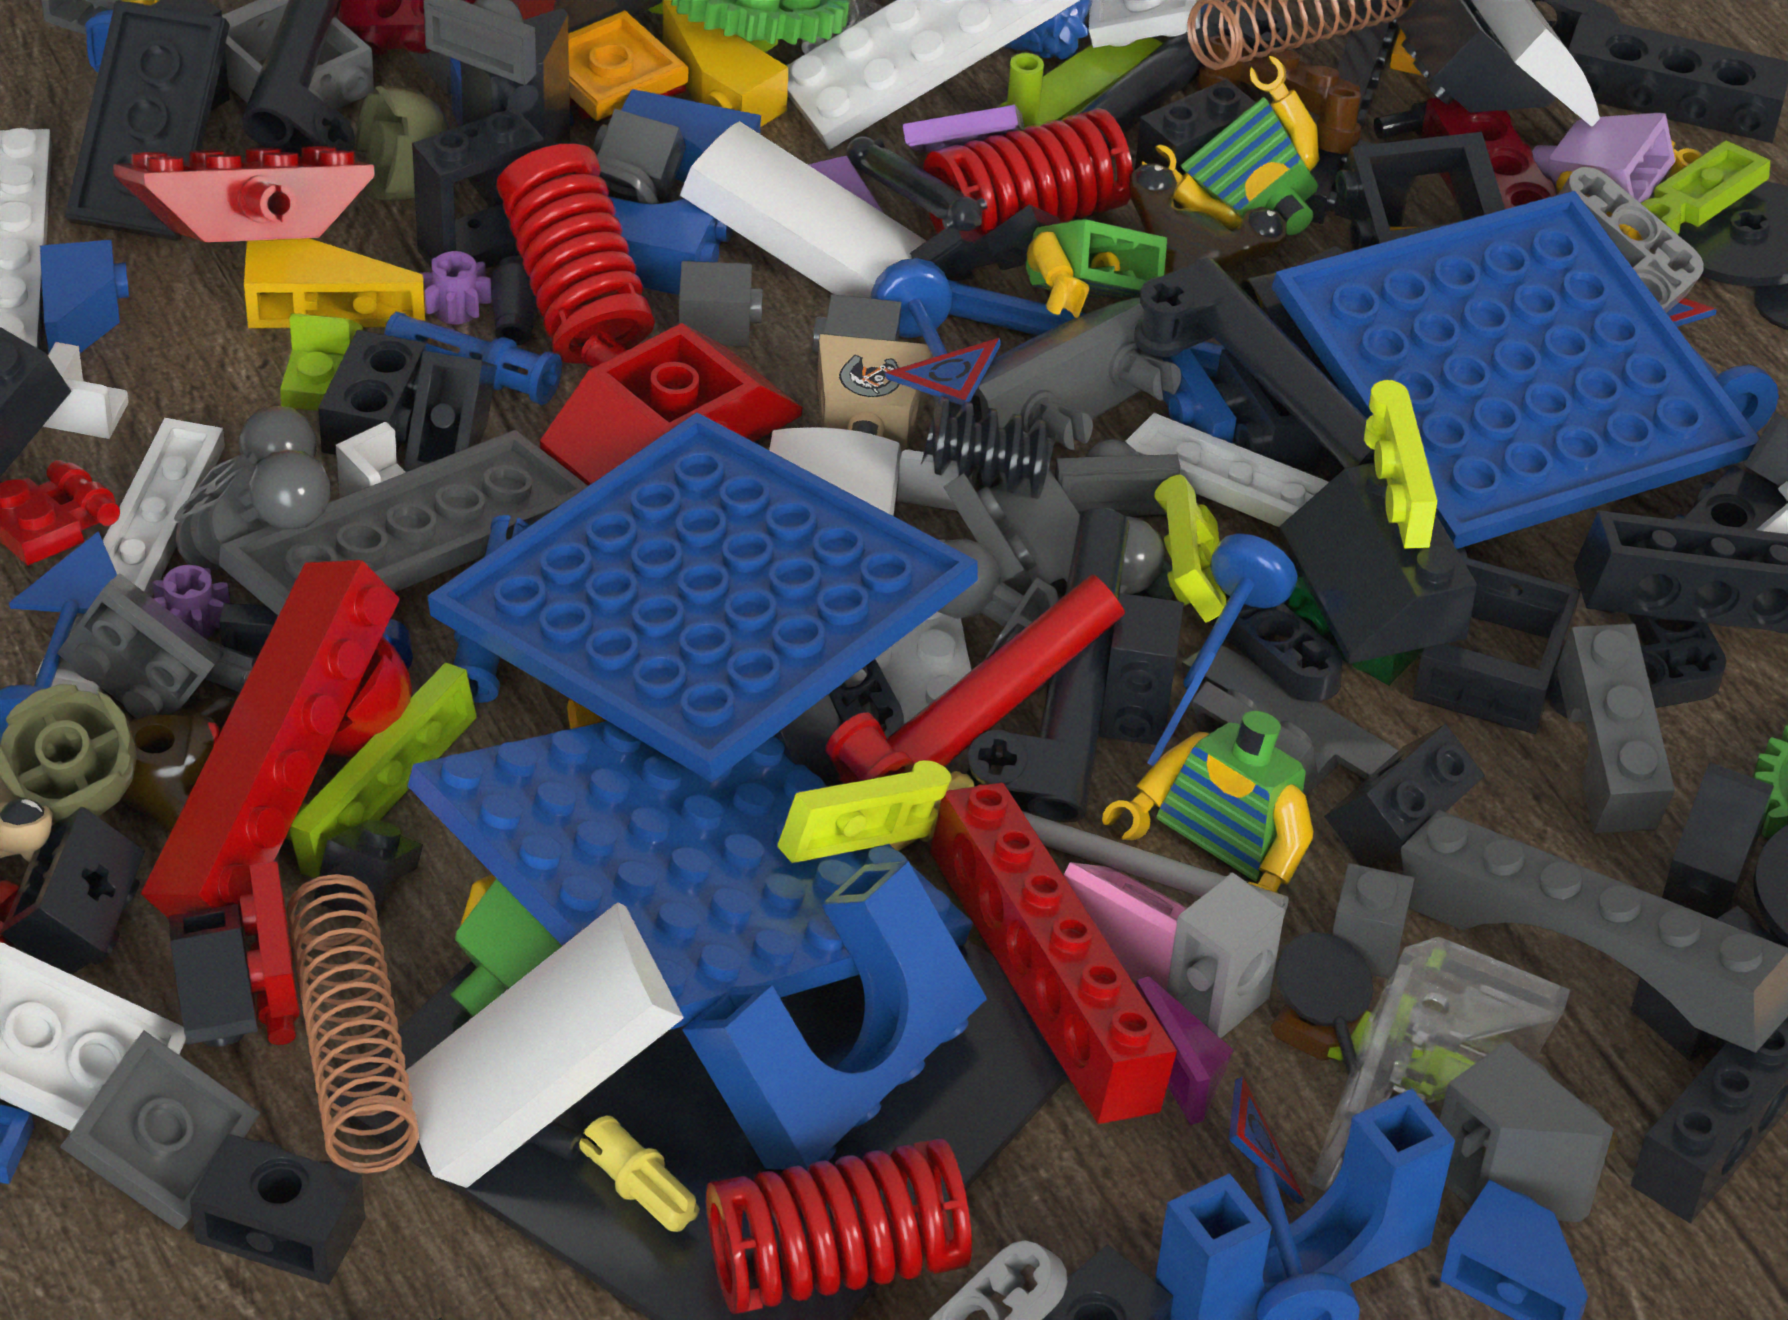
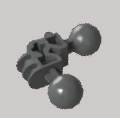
(265, 485)
(1014, 611)

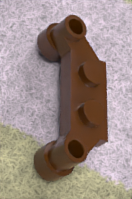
(1317, 87)

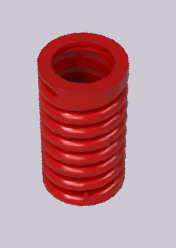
(1040, 169)
(574, 249)
(854, 1242)

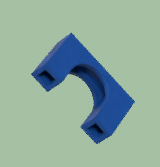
(677, 230)
(914, 1001)
(1379, 1209)

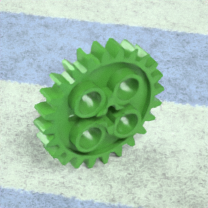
(769, 18)

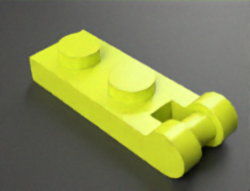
(1402, 462)
(1191, 545)
(864, 813)

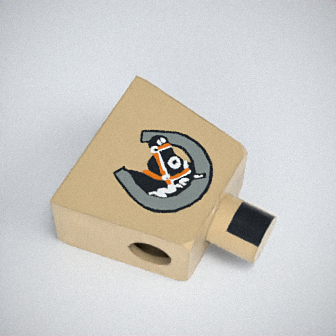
(856, 391)

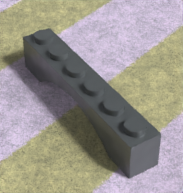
(1705, 968)

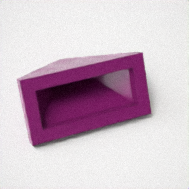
(1199, 1055)

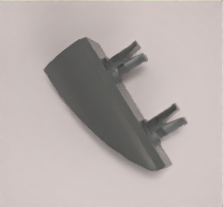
(1073, 374)

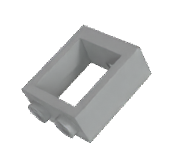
(343, 56)

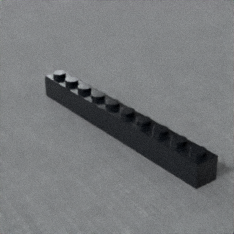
(1362, 65)

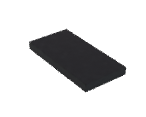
(147, 98)

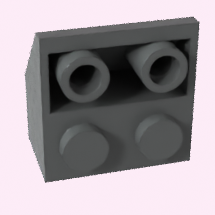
(138, 651)
(1533, 1134)

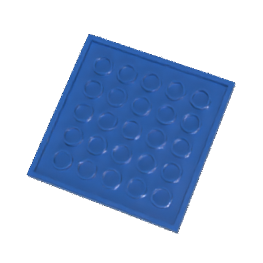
(1526, 361)
(703, 594)
(696, 862)

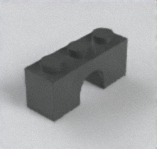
(1627, 763)

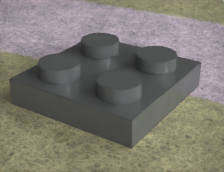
(157, 1128)

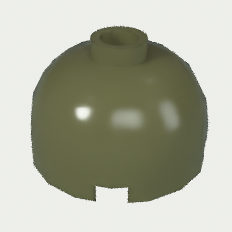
(386, 132)
(68, 751)

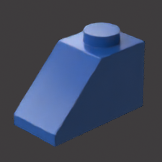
(81, 291)
(1514, 1258)

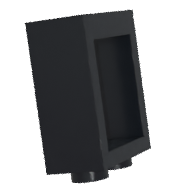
(1460, 155)
(453, 157)
(1492, 686)

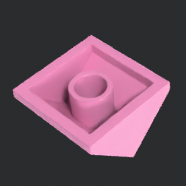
(1131, 918)

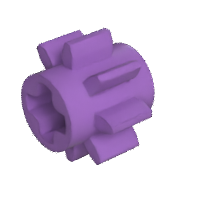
(456, 287)
(192, 597)

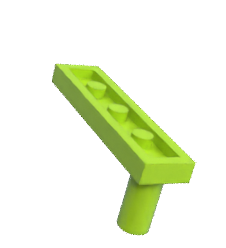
(1072, 83)
(382, 768)

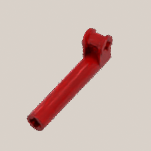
(980, 697)

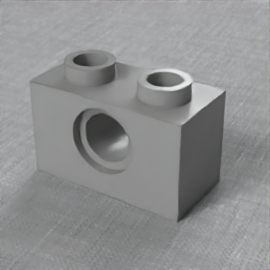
(1225, 953)

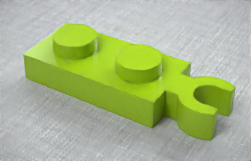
(1708, 185)

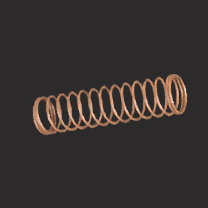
(1238, 41)
(369, 1105)

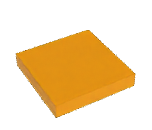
(614, 59)

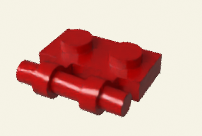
(52, 515)
(271, 954)

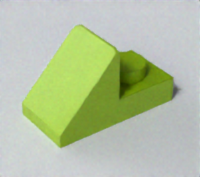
(315, 357)

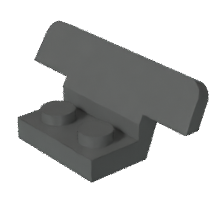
(1022, 532)
(1308, 729)

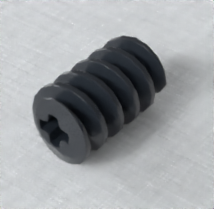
(989, 447)

